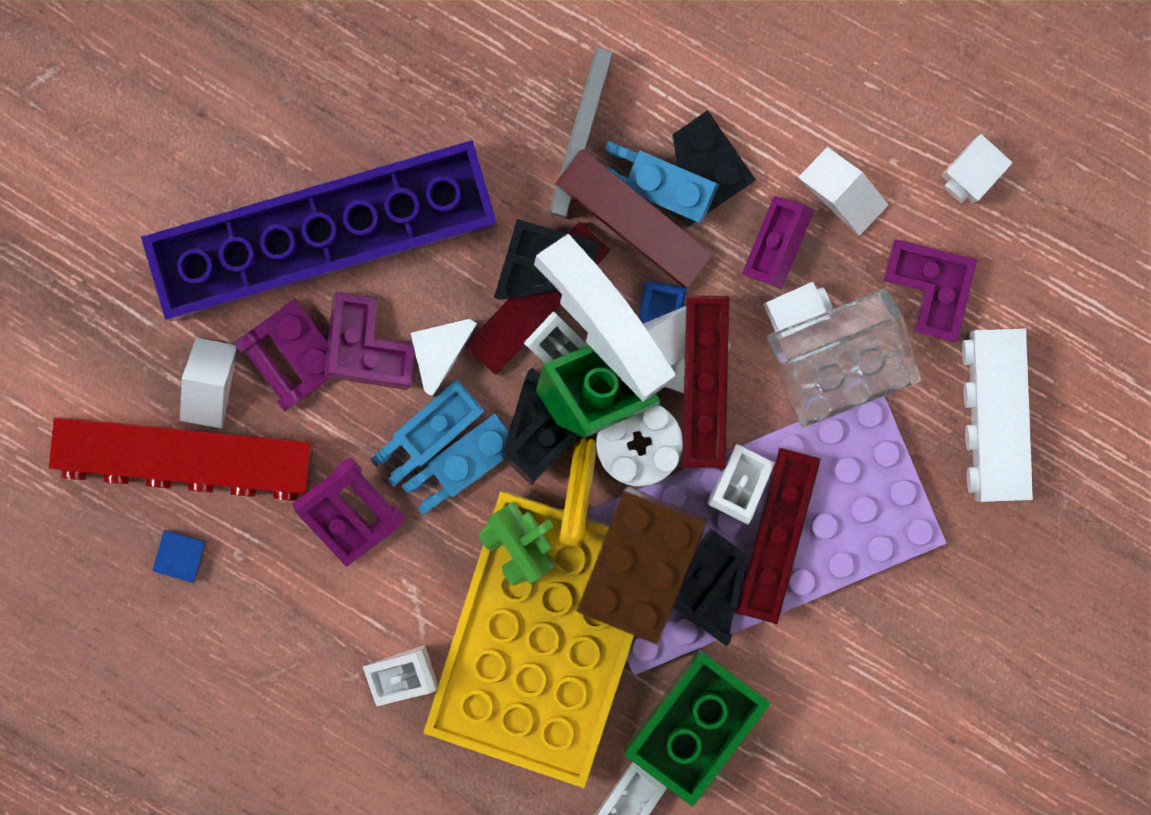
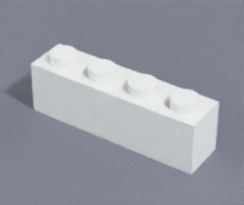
(999, 415)

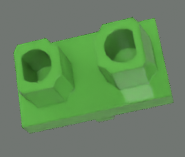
(523, 541)

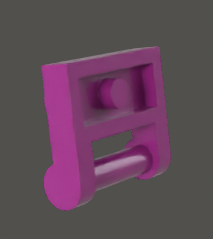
(300, 344)
(338, 522)

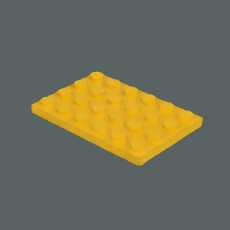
(526, 668)

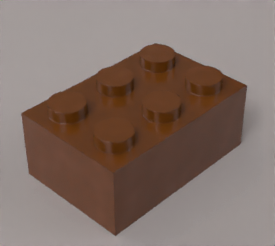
(642, 565)

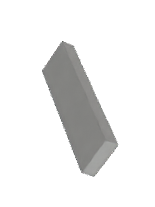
(583, 123)

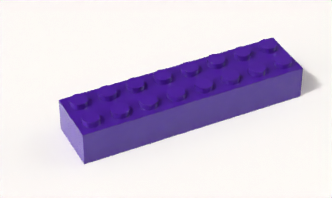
(319, 231)

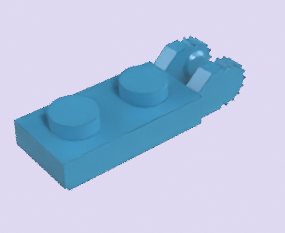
(666, 183)
(431, 429)
(462, 462)

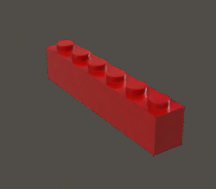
(181, 456)

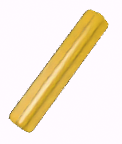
(578, 492)

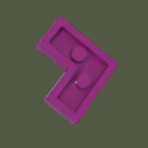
(945, 284)
(354, 351)

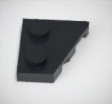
(708, 153)
(519, 274)
(534, 436)
(712, 586)

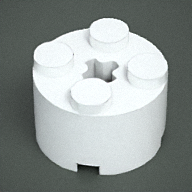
(659, 456)

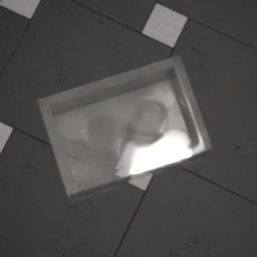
(844, 358)

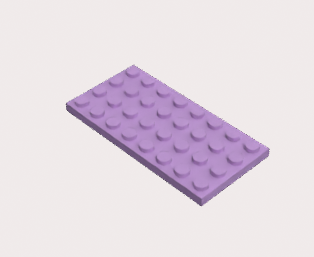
(859, 520)

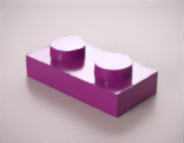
(778, 242)

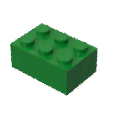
(696, 727)

